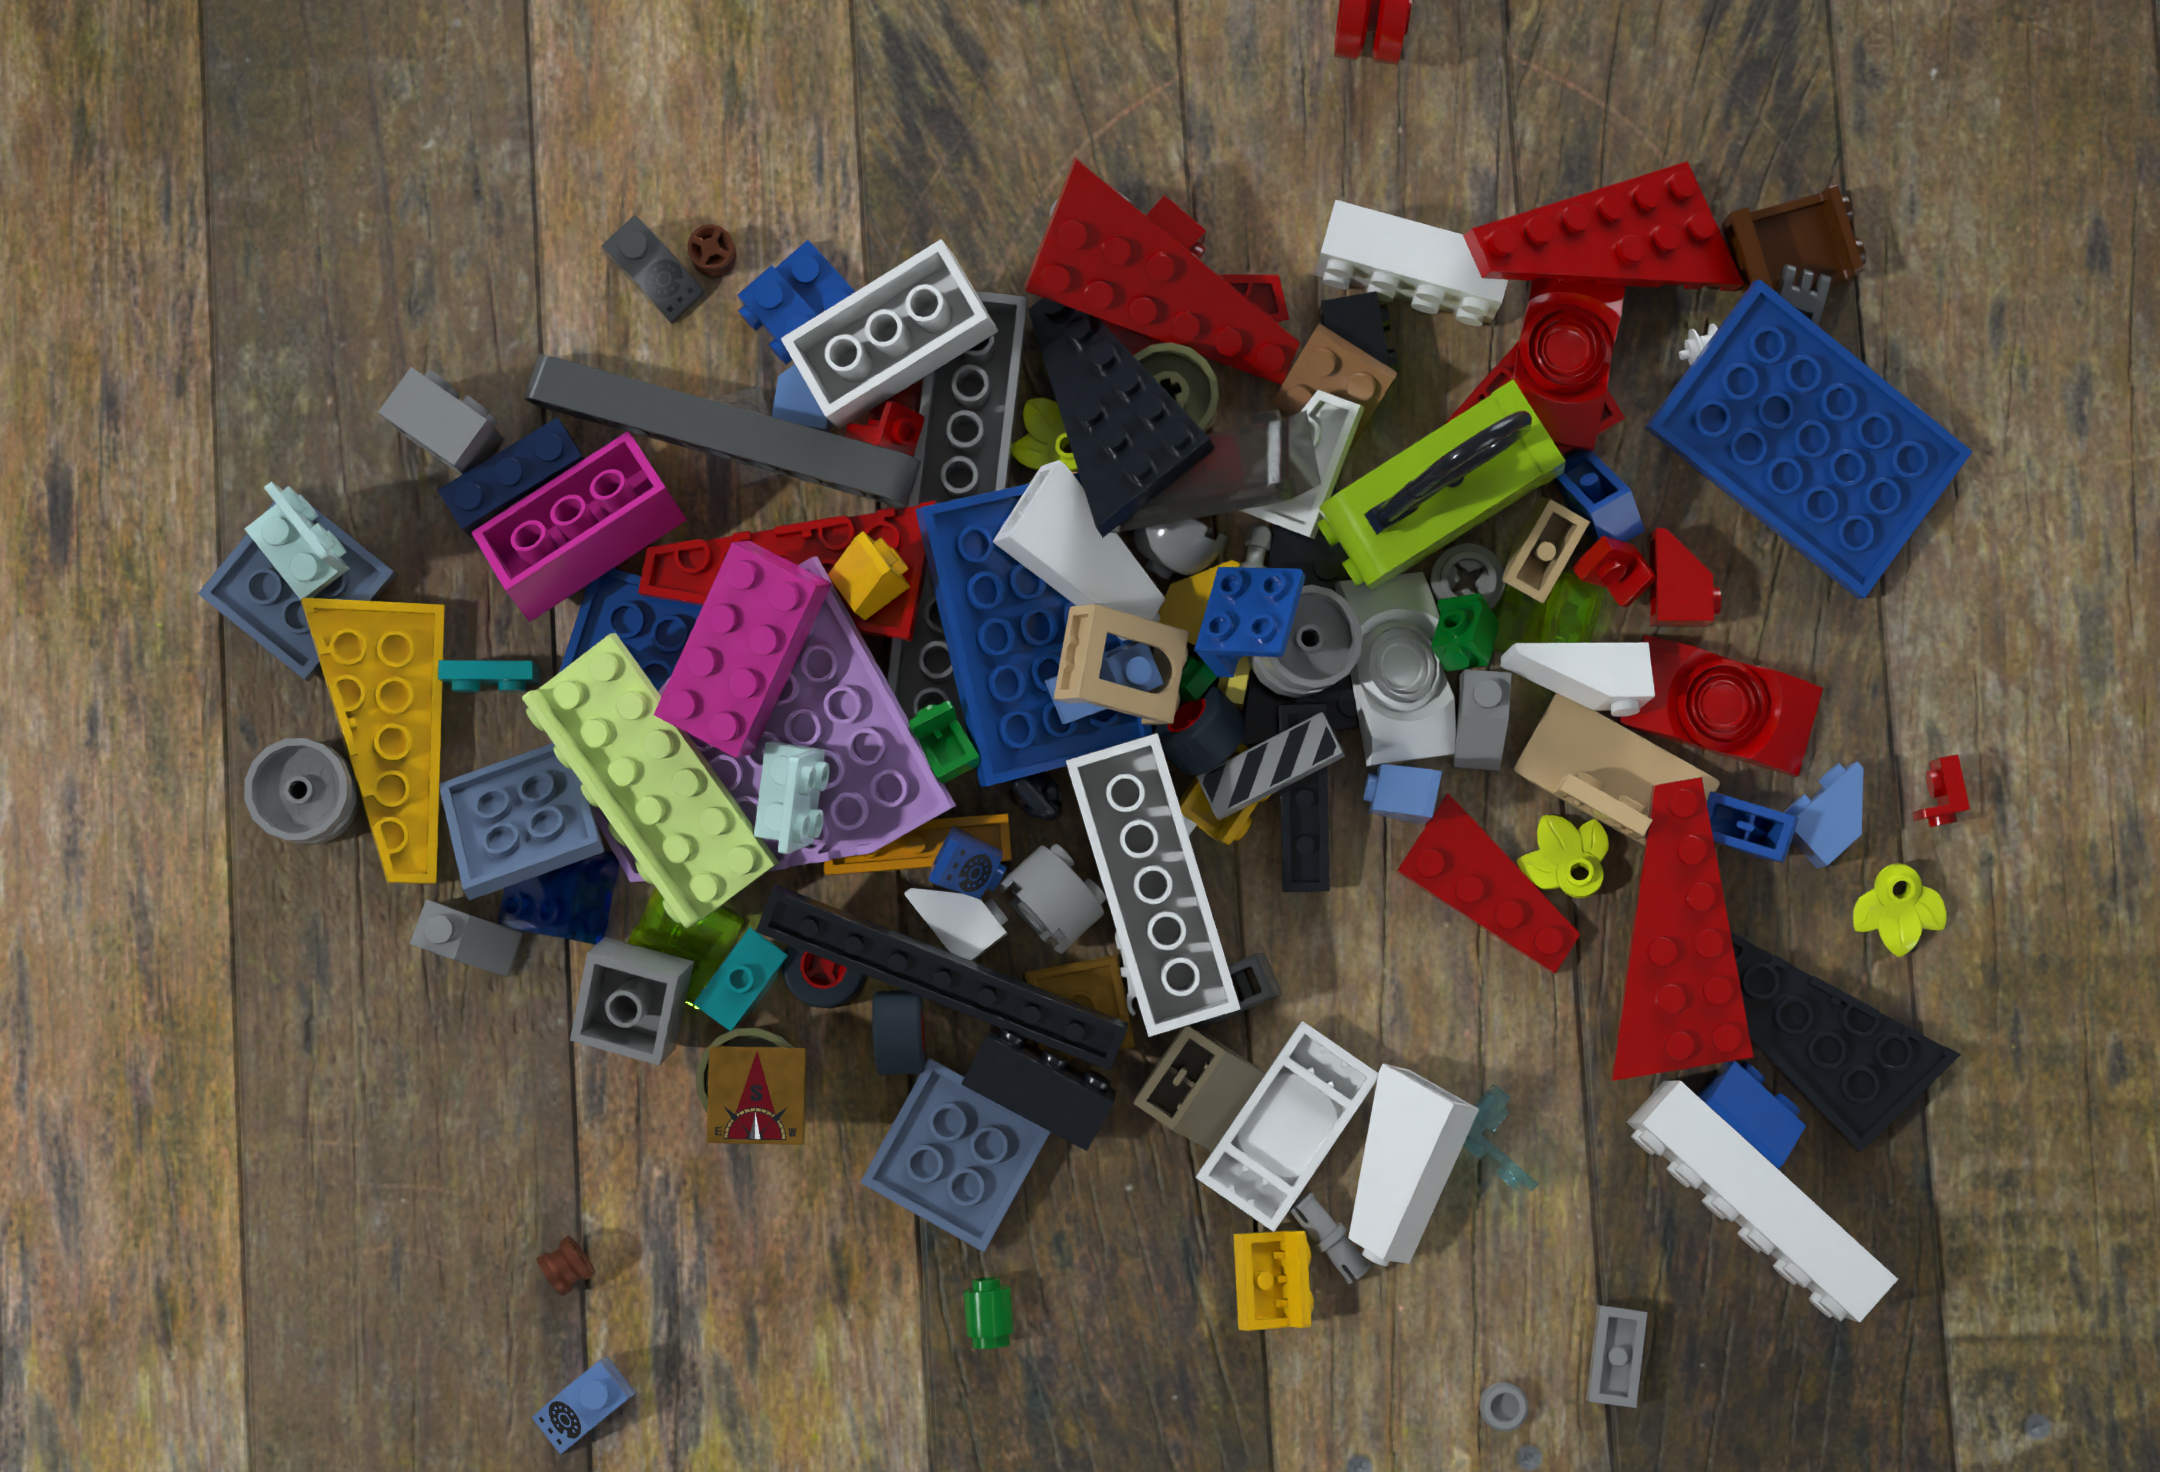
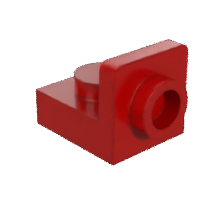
(896, 430)
(1617, 568)
(1947, 784)

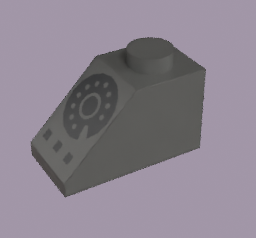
(652, 269)

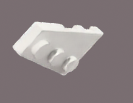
(1332, 431)

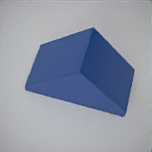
(1750, 827)

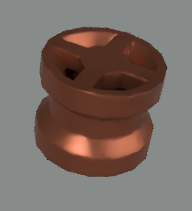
(708, 242)
(565, 1265)

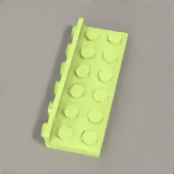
(649, 782)

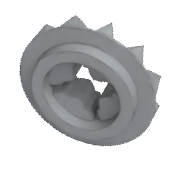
(1469, 559)

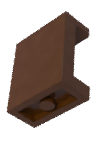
(1803, 233)

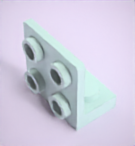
(296, 546)
(790, 795)

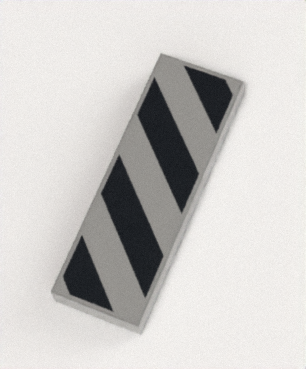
(1271, 766)

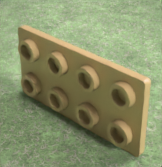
(1601, 766)

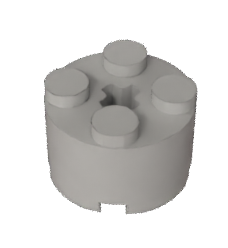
(1053, 896)

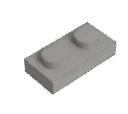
(1616, 1356)

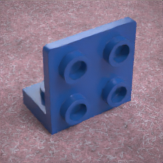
(1248, 615)

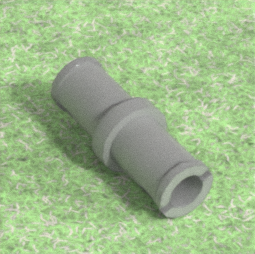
(1329, 1238)

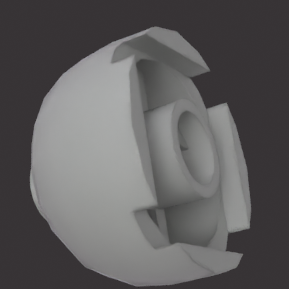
(1179, 547)

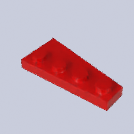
(1478, 880)

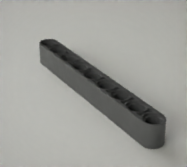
(722, 430)

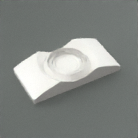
(1398, 680)
(1287, 1126)

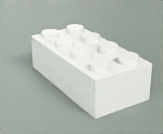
(1406, 263)
(889, 334)

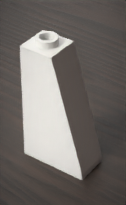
(1059, 543)
(1405, 1162)

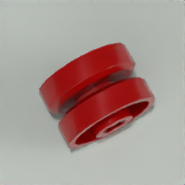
(1384, 18)

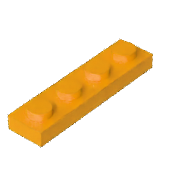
(922, 845)

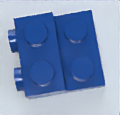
(792, 295)

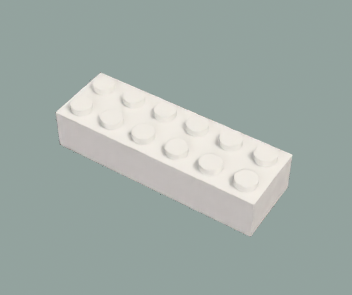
(1153, 884)
(1760, 1200)

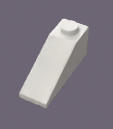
(1591, 674)

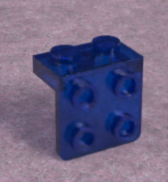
(565, 901)

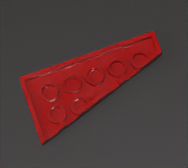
(1621, 235)
(1133, 273)
(689, 568)
(1681, 965)

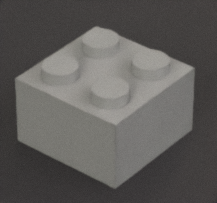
(434, 419)
(631, 1001)

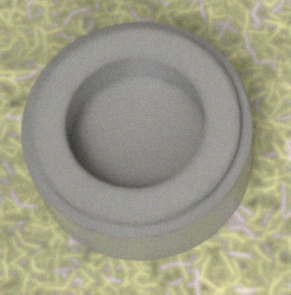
(1503, 1406)

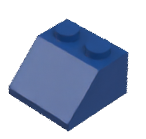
(1753, 1111)

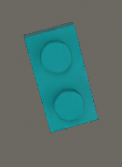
(508, 675)

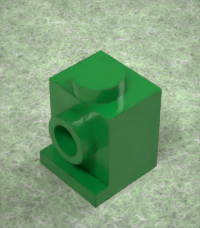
(1465, 632)

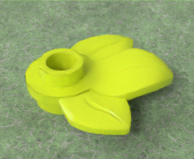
(1045, 437)
(1564, 850)
(1899, 916)

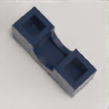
(510, 475)

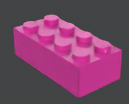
(578, 526)
(742, 648)

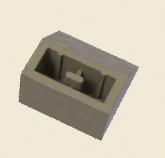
(1198, 1087)

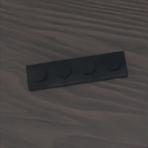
(1304, 817)

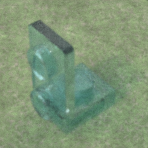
(1490, 1116)

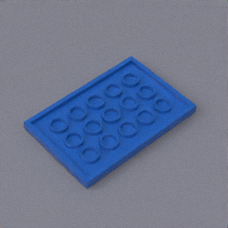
(1808, 439)
(1004, 643)

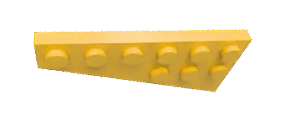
(389, 709)

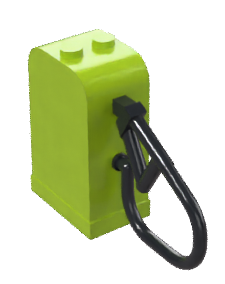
(1441, 487)

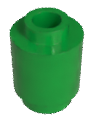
(988, 1313)

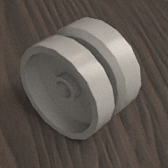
(1331, 650)
(274, 788)

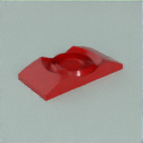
(1568, 355)
(1727, 707)

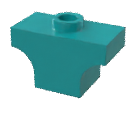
(741, 980)

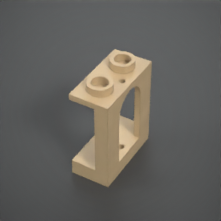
(1083, 656)

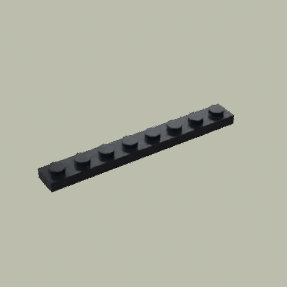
(942, 977)

